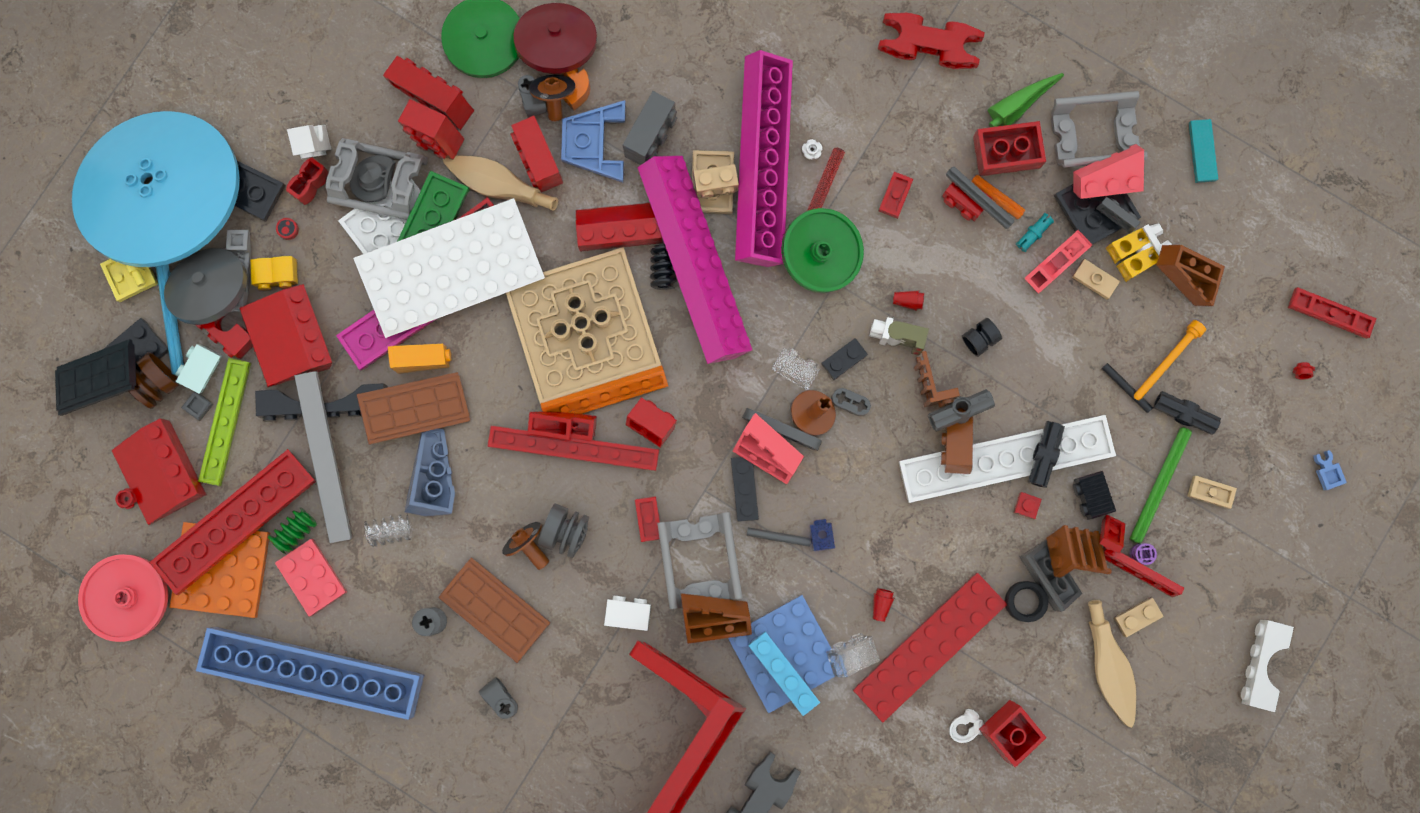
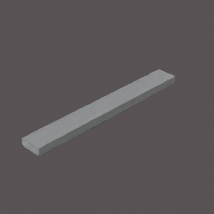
(323, 456)

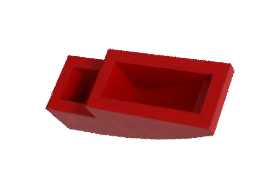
(562, 425)

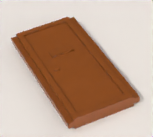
(413, 408)
(494, 610)

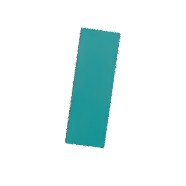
(1203, 151)

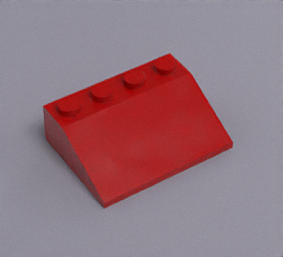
(285, 335)
(158, 470)

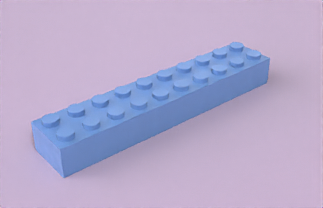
(310, 672)

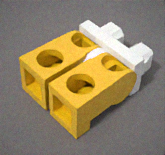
(1144, 244)

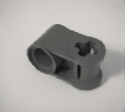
(531, 104)
(496, 695)

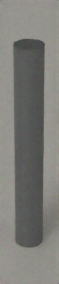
(778, 536)

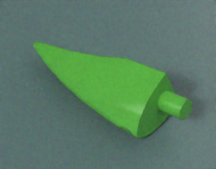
(1015, 105)

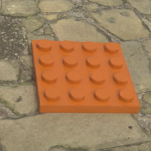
(232, 584)

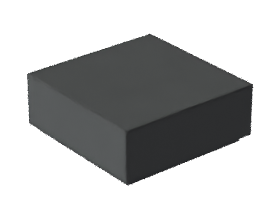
(197, 405)

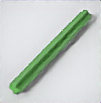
(1160, 485)

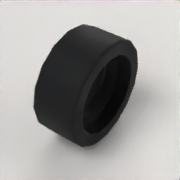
(1040, 592)

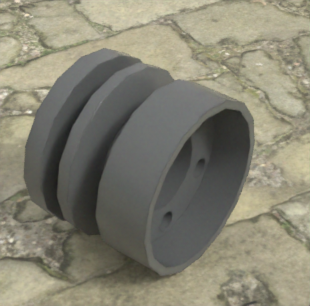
(563, 530)

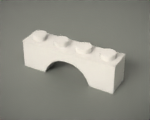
(309, 141)
(1258, 688)

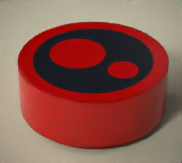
(287, 228)

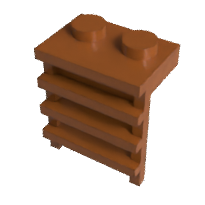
(933, 397)
(1068, 554)

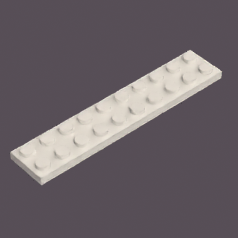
(1006, 460)

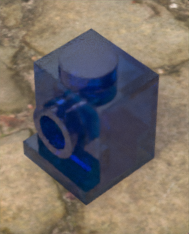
(816, 541)

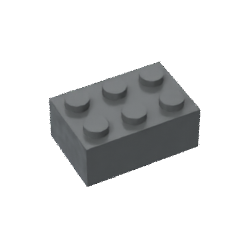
(650, 129)

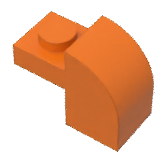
(582, 88)

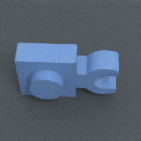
(1329, 474)

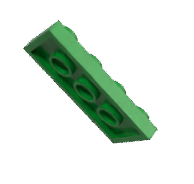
(436, 205)

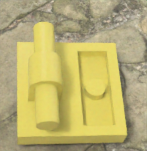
(127, 280)

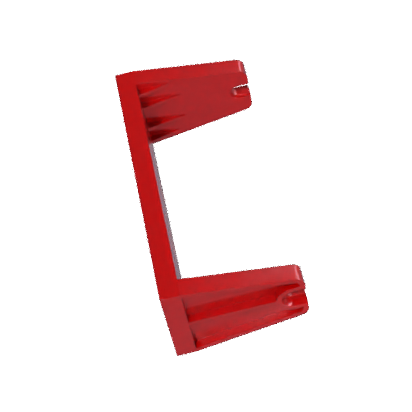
(721, 719)

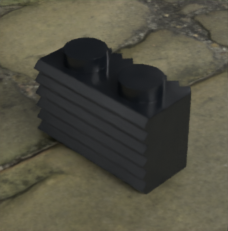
(1094, 495)

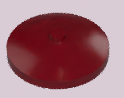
(555, 38)

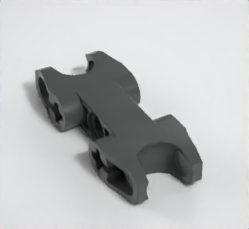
(767, 789)

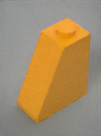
(418, 357)

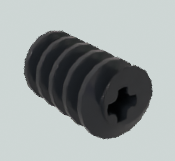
(661, 268)

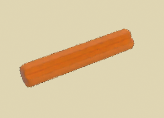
(999, 198)

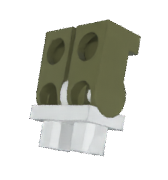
(900, 334)

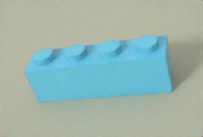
(784, 673)

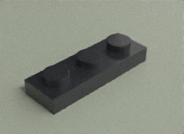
(744, 489)

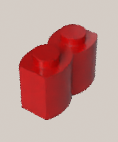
(305, 184)

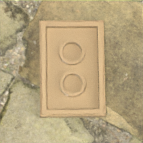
(710, 159)

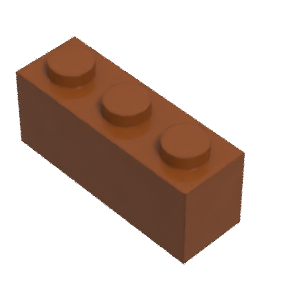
(958, 447)

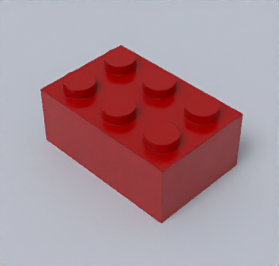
(431, 130)
(1009, 148)
(535, 154)

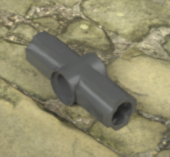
(950, 415)

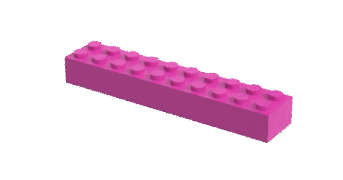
(763, 159)
(694, 258)

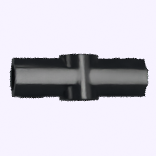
(1187, 413)
(1046, 454)

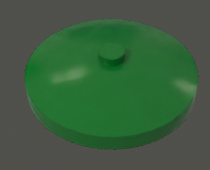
(480, 37)
(822, 250)

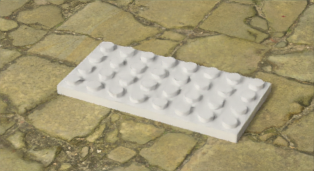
(449, 268)

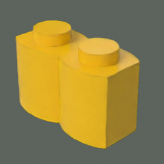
(274, 272)

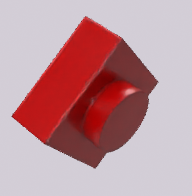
(1027, 505)

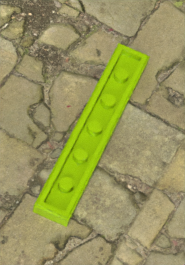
(224, 422)

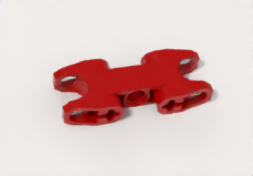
(930, 40)

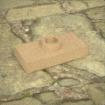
(1096, 279)

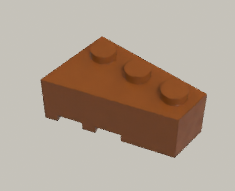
(1191, 273)
(714, 618)

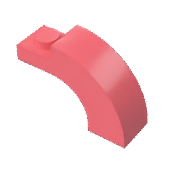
(1058, 261)

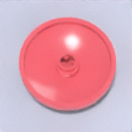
(122, 598)

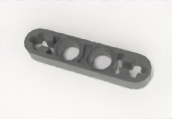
(786, 431)

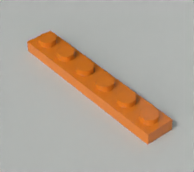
(609, 392)

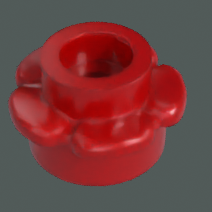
(1303, 370)
(120, 498)

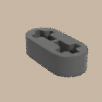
(853, 397)

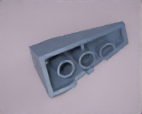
(431, 481)

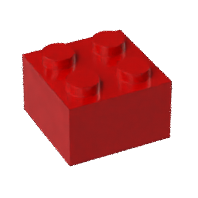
(1012, 733)

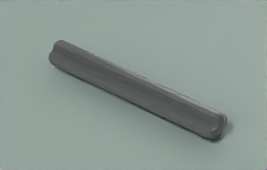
(980, 197)

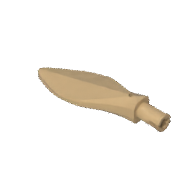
(496, 181)
(1112, 667)

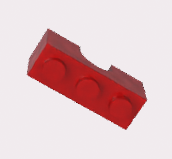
(235, 341)

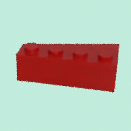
(429, 90)

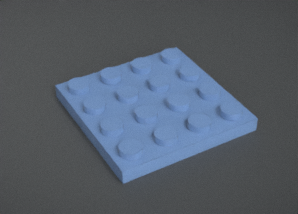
(799, 640)

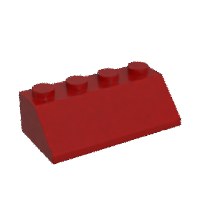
(617, 227)

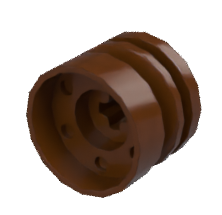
(153, 377)

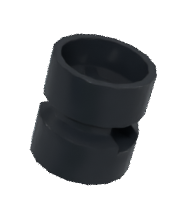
(984, 335)

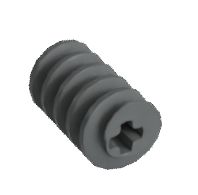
(421, 618)

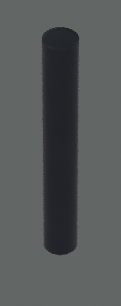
(1116, 377)

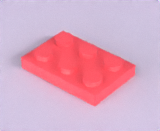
(311, 577)

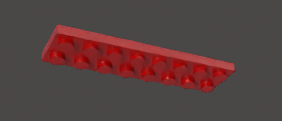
(232, 522)
(929, 647)

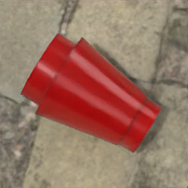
(909, 299)
(882, 603)

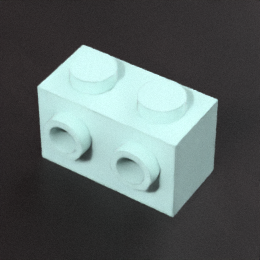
(198, 368)

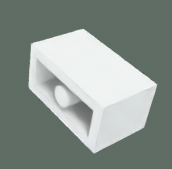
(627, 614)

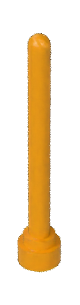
(1194, 331)

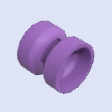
(1138, 553)

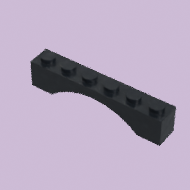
(276, 404)

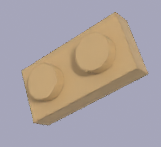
(1212, 492)
(1138, 617)

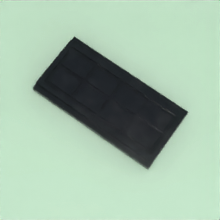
(95, 377)

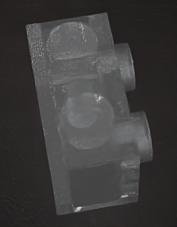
(795, 368)
(853, 655)

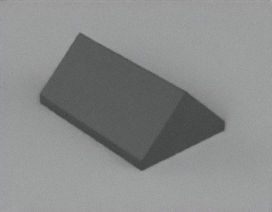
(1060, 591)

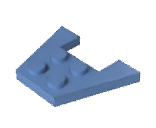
(585, 140)

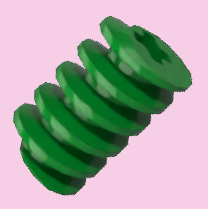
(292, 531)

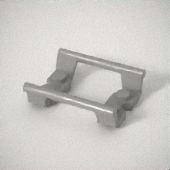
(1065, 127)
(402, 187)
(703, 529)

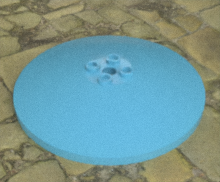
(174, 213)

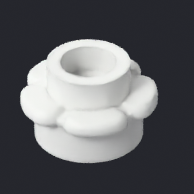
(812, 154)

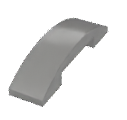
(239, 243)

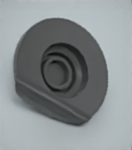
(372, 178)

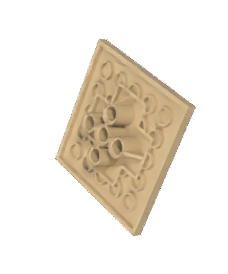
(620, 343)

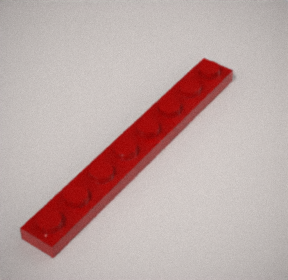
(574, 448)

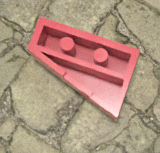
(1111, 176)
(768, 450)

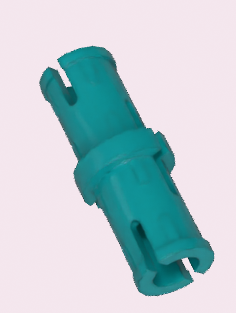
(1034, 232)

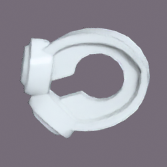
(969, 716)

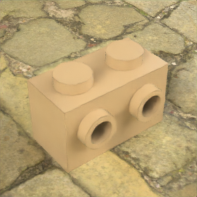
(716, 181)

